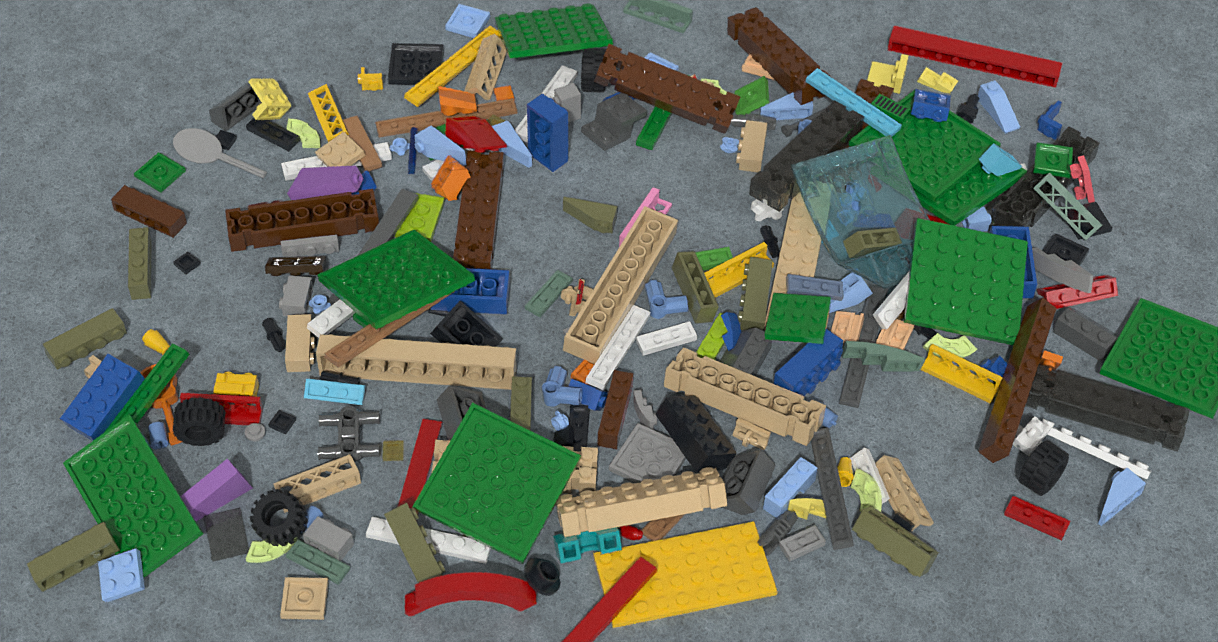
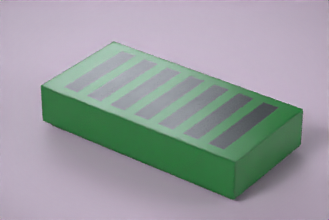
(891, 108)

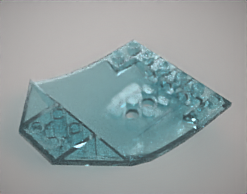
(885, 202)

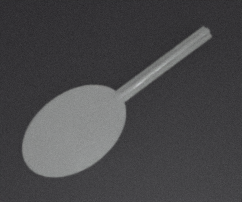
(205, 148)

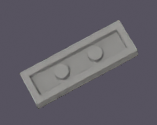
(310, 246)

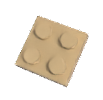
(340, 152)
(304, 598)

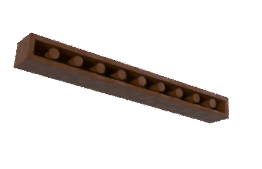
(1017, 381)

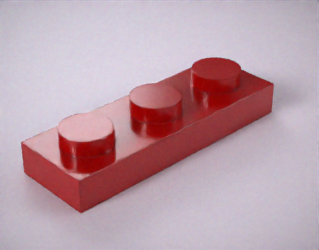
(1037, 518)

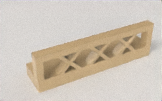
(484, 63)
(320, 486)
(902, 493)

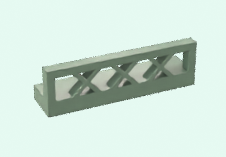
(661, 8)
(1073, 201)

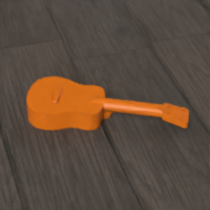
(165, 400)

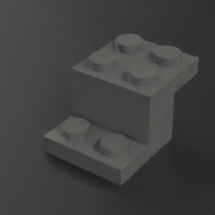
(613, 121)

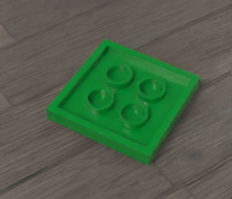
(798, 318)

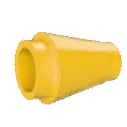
(155, 341)
(845, 471)

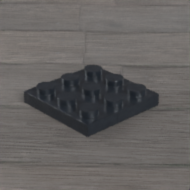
(413, 62)

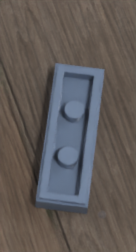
(814, 286)

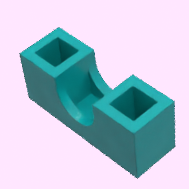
(572, 547)

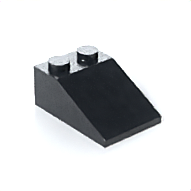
(465, 327)

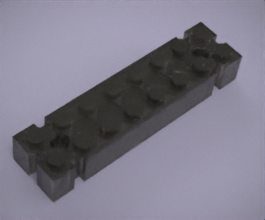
(824, 135)
(1022, 203)
(1108, 407)

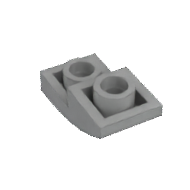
(643, 411)

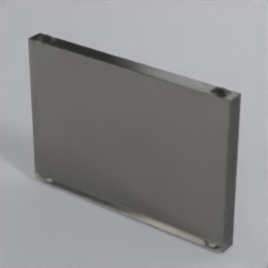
(226, 534)

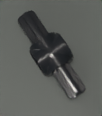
(969, 110)

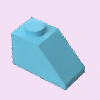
(998, 161)

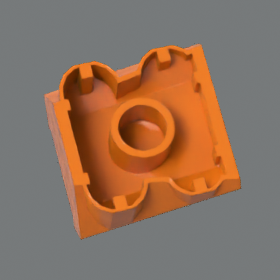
(456, 101)
(450, 178)

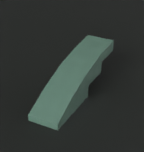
(888, 357)

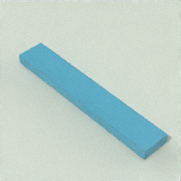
(852, 101)

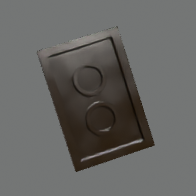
(295, 265)

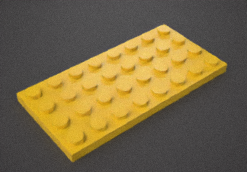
(691, 573)

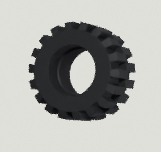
(590, 64)
(199, 421)
(1043, 467)
(289, 528)

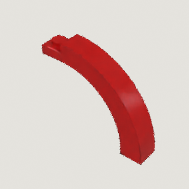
(470, 586)

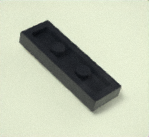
(273, 133)

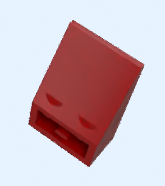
(473, 133)

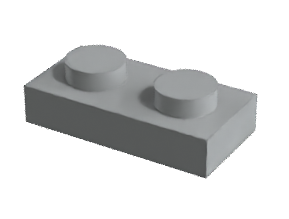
(802, 543)

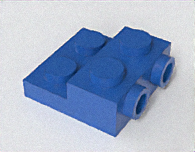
(931, 105)

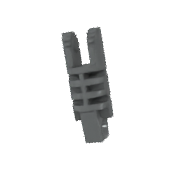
(740, 120)
(777, 531)

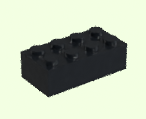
(695, 433)

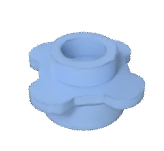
(729, 145)
(399, 146)
(319, 299)
(559, 421)

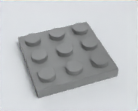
(647, 456)

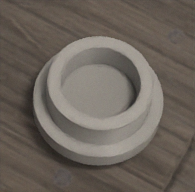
(254, 432)

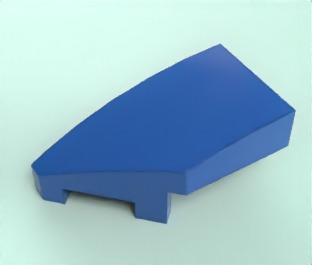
(733, 328)

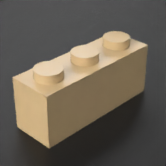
(751, 146)
(299, 344)

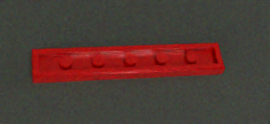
(420, 461)
(613, 602)

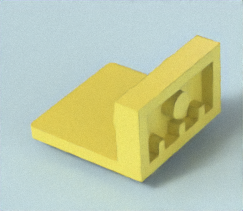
(889, 74)
(273, 99)

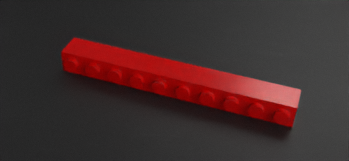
(975, 56)

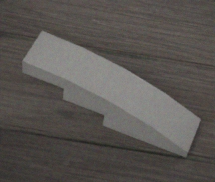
(1062, 271)

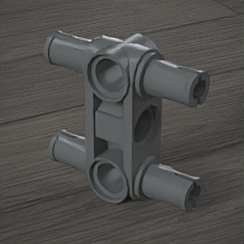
(348, 423)

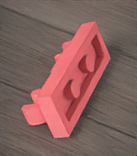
(1082, 173)

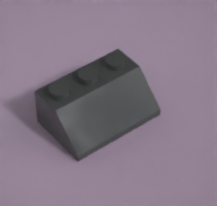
(235, 107)
(1085, 333)
(748, 352)
(454, 405)
(747, 481)

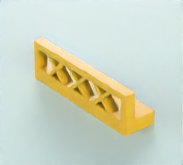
(324, 115)
(724, 279)
(961, 376)

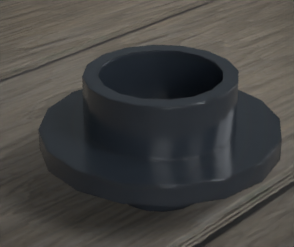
(542, 576)

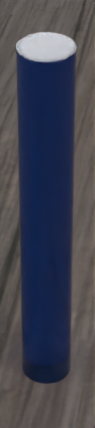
(412, 151)

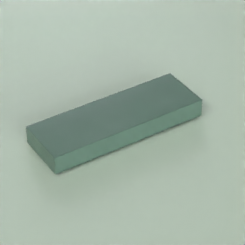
(548, 293)
(318, 562)

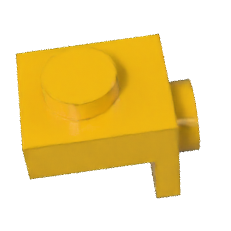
(370, 81)

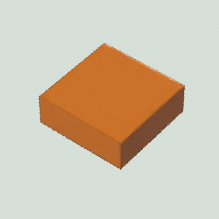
(503, 93)

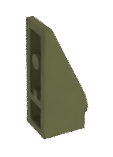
(593, 214)
(870, 241)

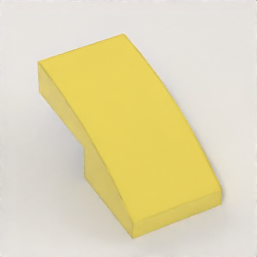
(942, 83)
(807, 505)

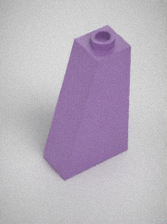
(325, 181)
(215, 490)

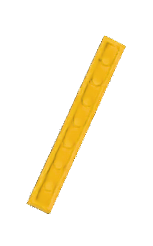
(448, 69)

